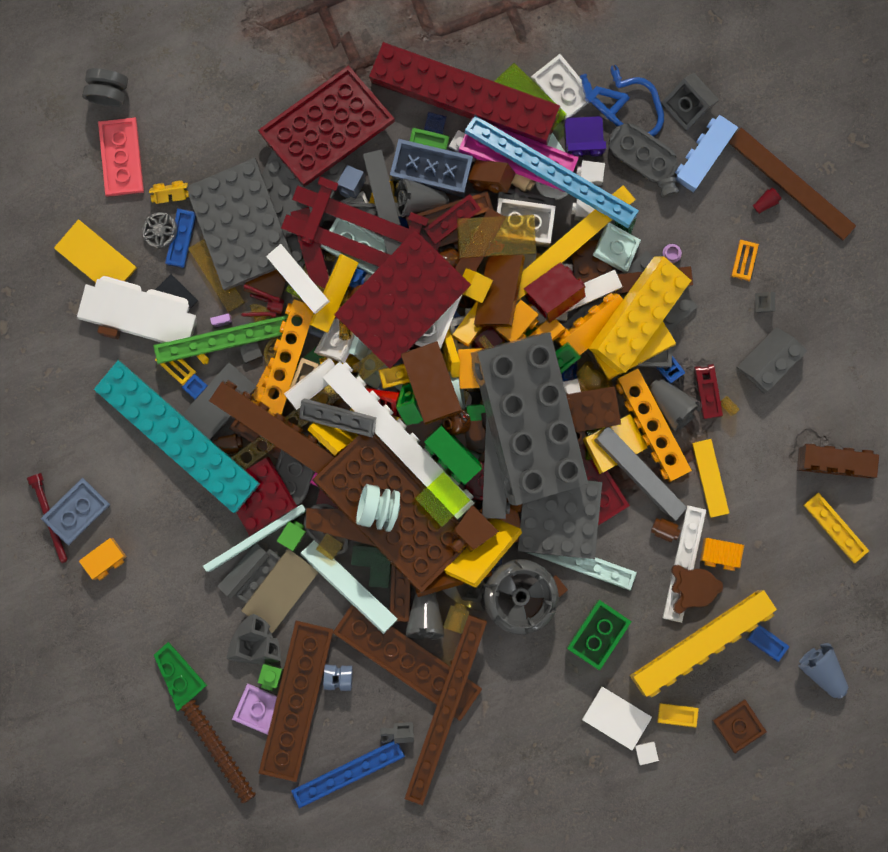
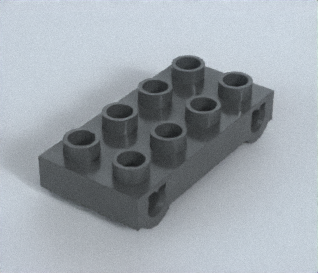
(529, 418)

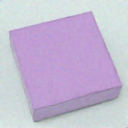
(221, 320)

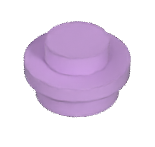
(672, 253)

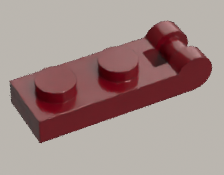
(708, 392)

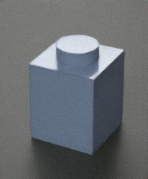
(351, 182)

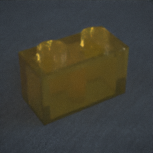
(456, 618)

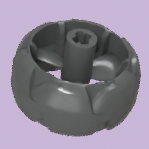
(516, 620)

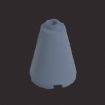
(825, 670)

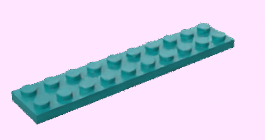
(177, 436)

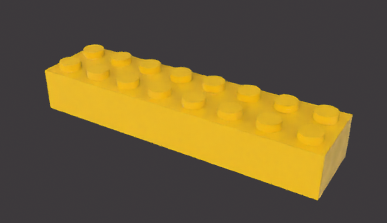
(703, 642)

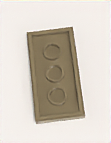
(280, 589)

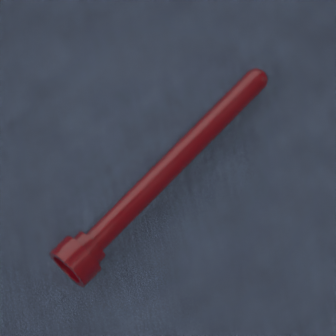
(36, 483)

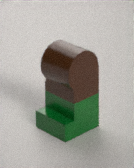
(476, 429)

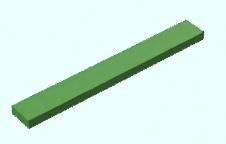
(221, 339)

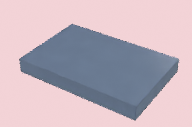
(75, 511)

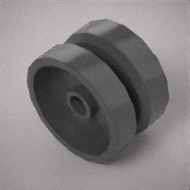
(105, 87)

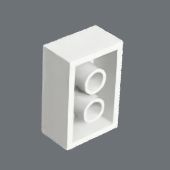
(542, 214)

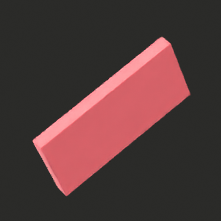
(121, 157)

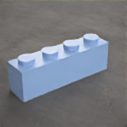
(706, 153)

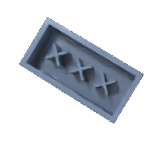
(431, 167)

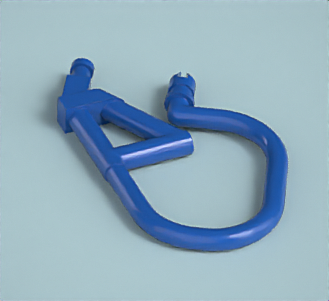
(590, 96)

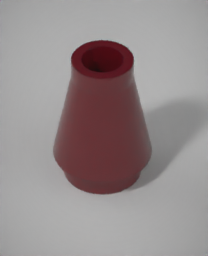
(767, 200)

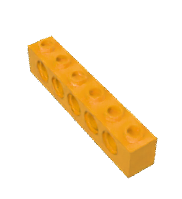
(296, 309)
(635, 380)

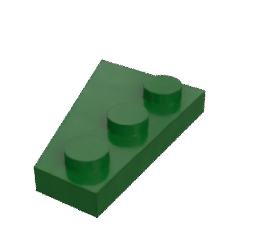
(179, 676)

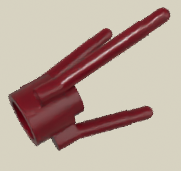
(274, 303)

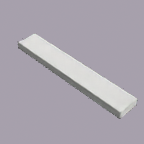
(594, 289)
(685, 554)

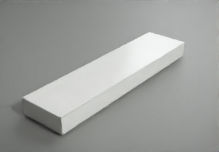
(298, 278)

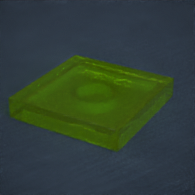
(442, 499)

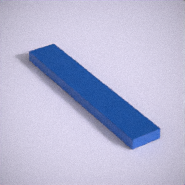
(347, 773)

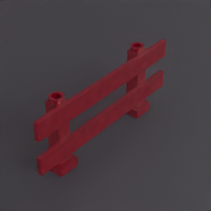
(322, 203)

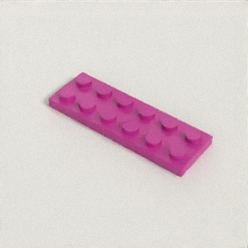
(482, 152)

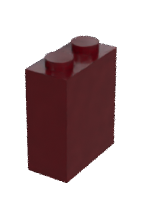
(555, 292)

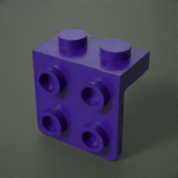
(585, 136)

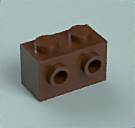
(491, 176)

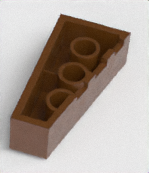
(838, 461)

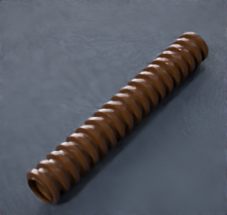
(218, 751)

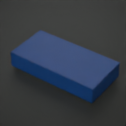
(768, 643)

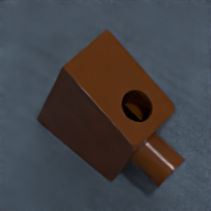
(472, 531)

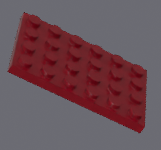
(326, 126)
(402, 299)

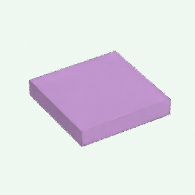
(255, 708)

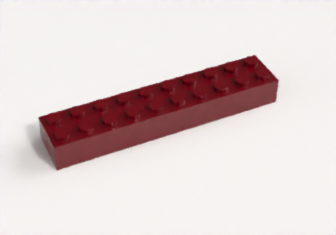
(464, 93)

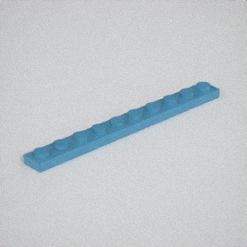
(551, 171)

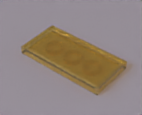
(496, 236)

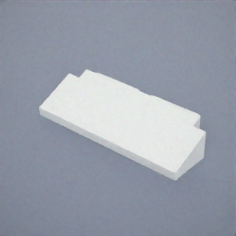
(139, 313)

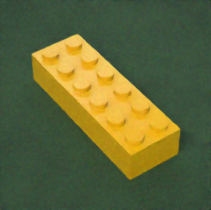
(639, 314)

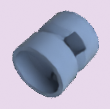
(345, 677)

